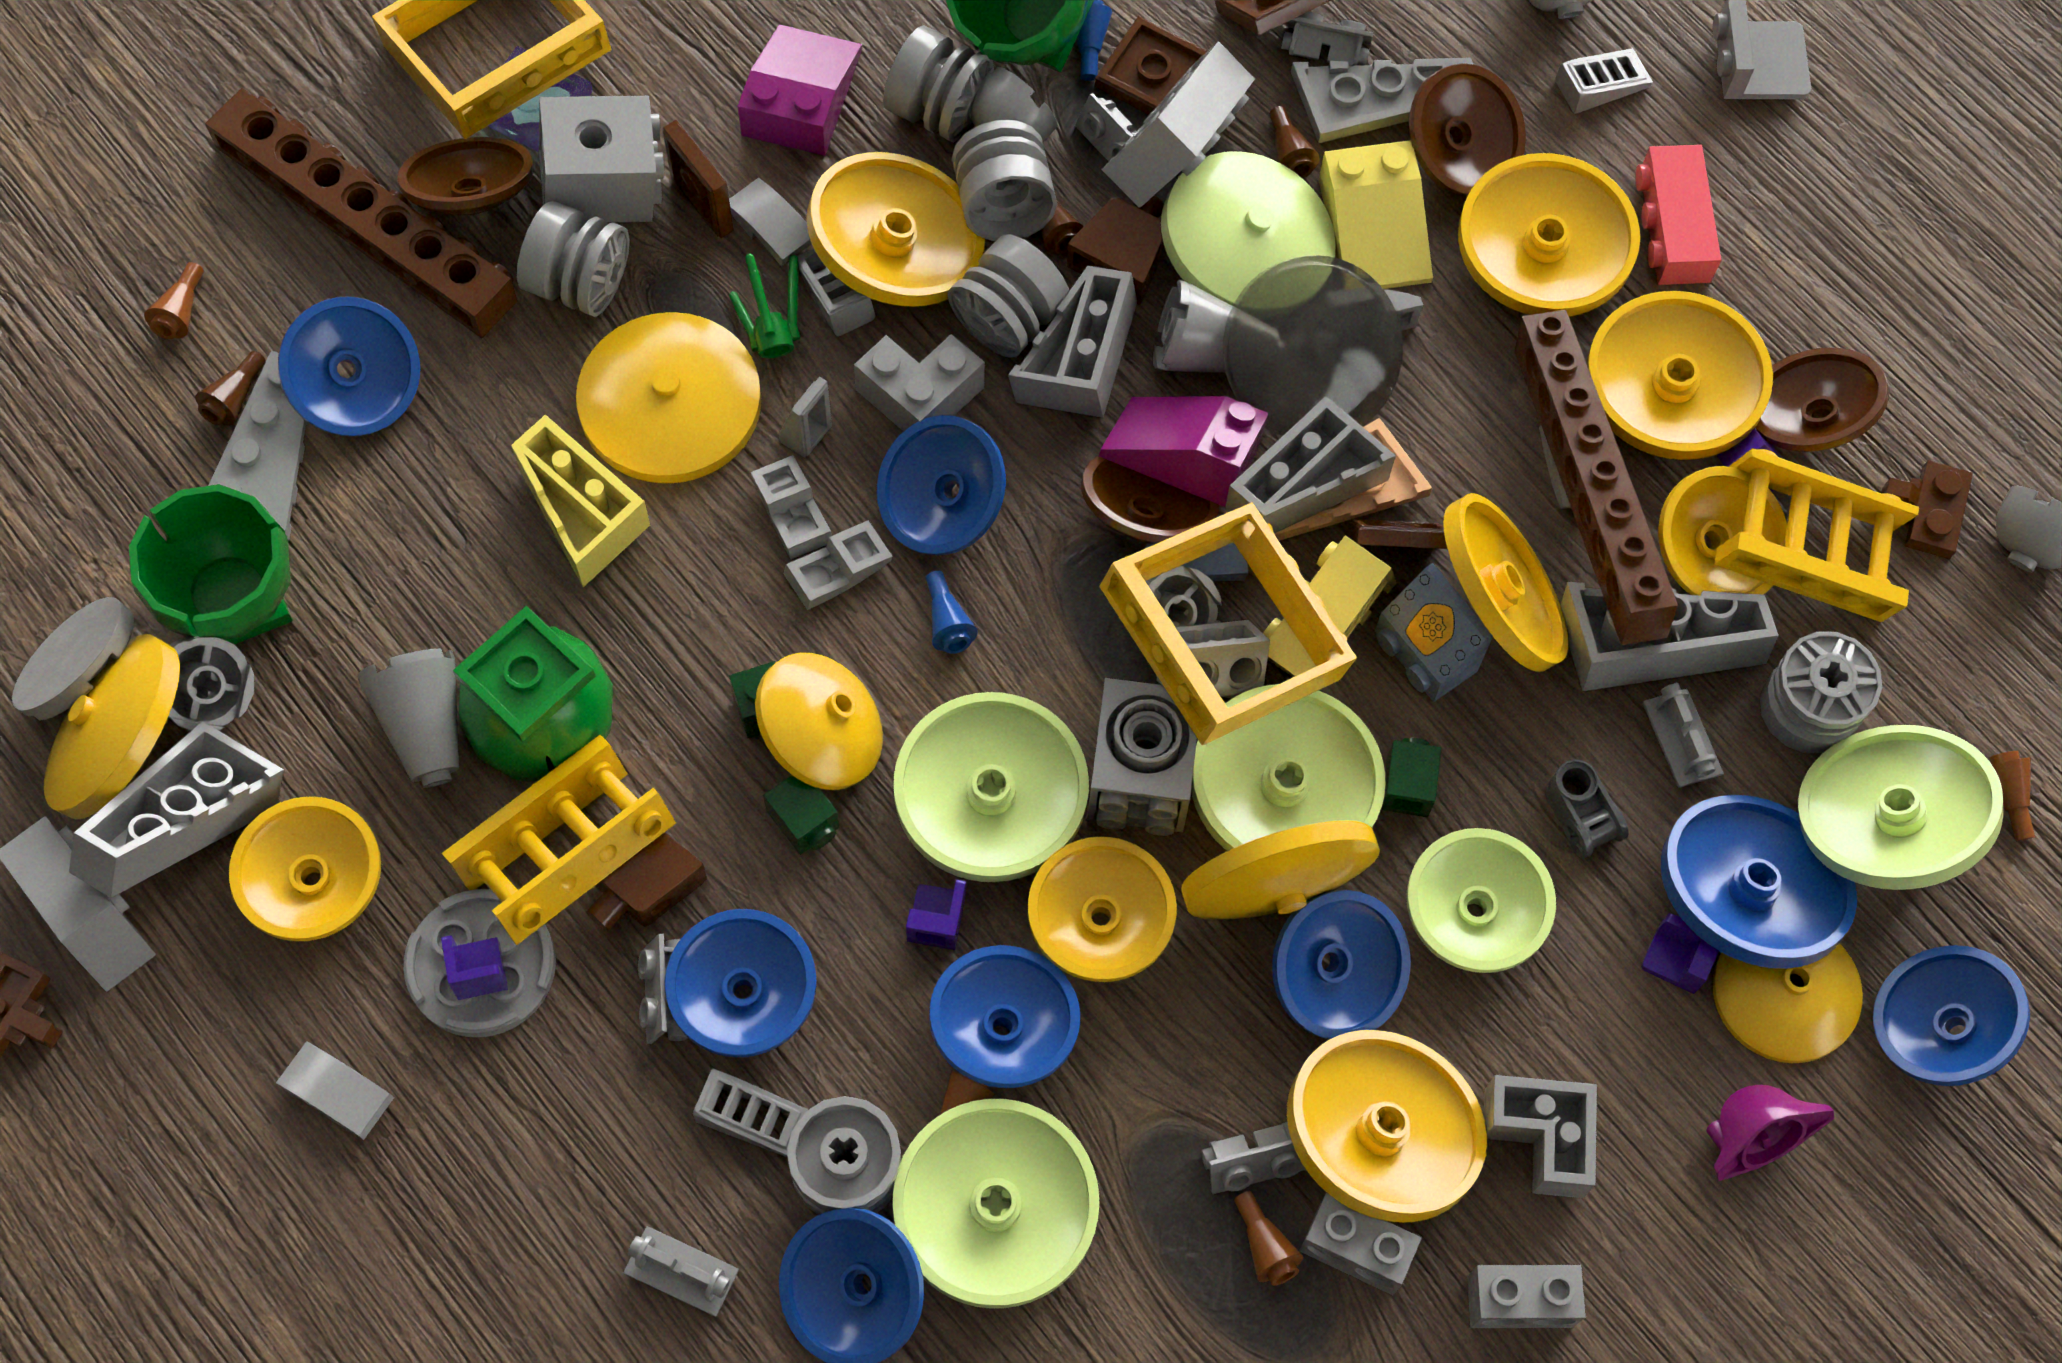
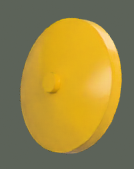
(892, 228)
(1548, 234)
(1680, 374)
(668, 397)
(1505, 582)
(112, 728)
(1280, 870)
(1386, 1126)

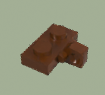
(1941, 502)
(19, 1011)

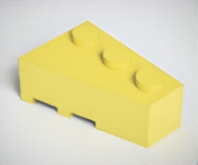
(579, 497)
(1348, 587)

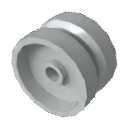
(840, 1129)

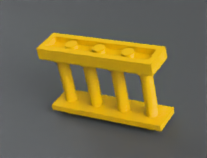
(1791, 565)
(540, 811)

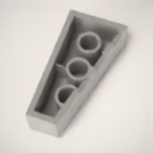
(1182, 126)
(1705, 636)
(173, 810)

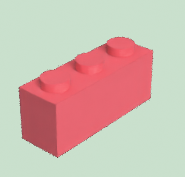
(1678, 215)

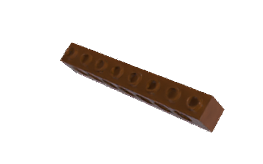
(476, 304)
(1595, 479)

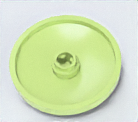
(1239, 219)
(1288, 771)
(990, 786)
(1901, 807)
(996, 1202)

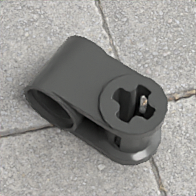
(1586, 818)

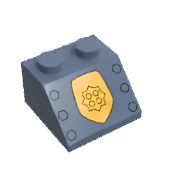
(1433, 634)

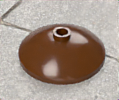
(1477, 113)
(466, 175)
(1823, 399)
(1140, 504)

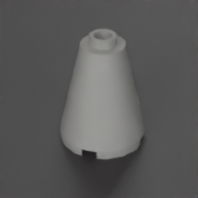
(1191, 331)
(418, 712)

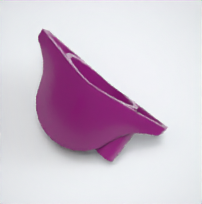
(1761, 1126)

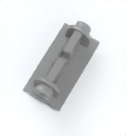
(1312, 33)
(1104, 126)
(1682, 736)
(654, 1009)
(1236, 1166)
(680, 1270)

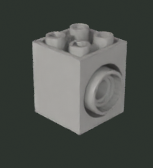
(601, 156)
(1141, 760)

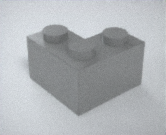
(915, 390)
(1558, 1122)

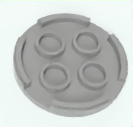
(72, 658)
(470, 919)

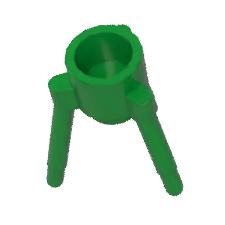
(772, 333)

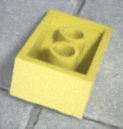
(1378, 212)

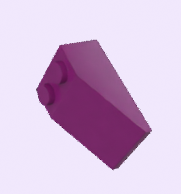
(798, 89)
(1187, 441)

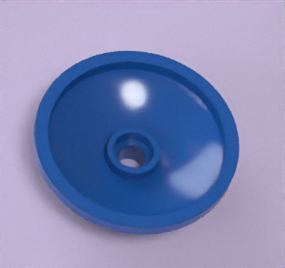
(376, 347)
(919, 482)
(732, 952)
(1365, 968)
(1009, 990)
(1946, 990)
(825, 1290)

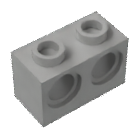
(1229, 654)
(1360, 1245)
(1526, 1296)

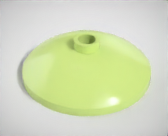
(1499, 877)

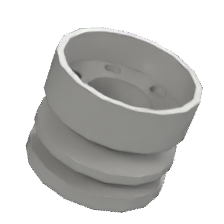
(935, 83)
(1004, 180)
(573, 258)
(1008, 295)
(1820, 691)

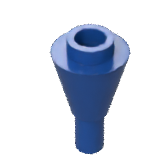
(1092, 37)
(950, 624)

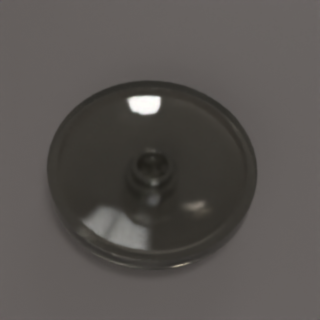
(1312, 334)

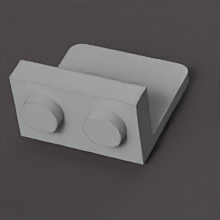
(1760, 56)

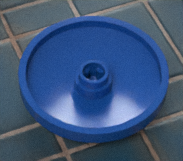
(1753, 883)

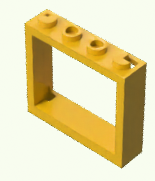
(505, 86)
(1170, 656)

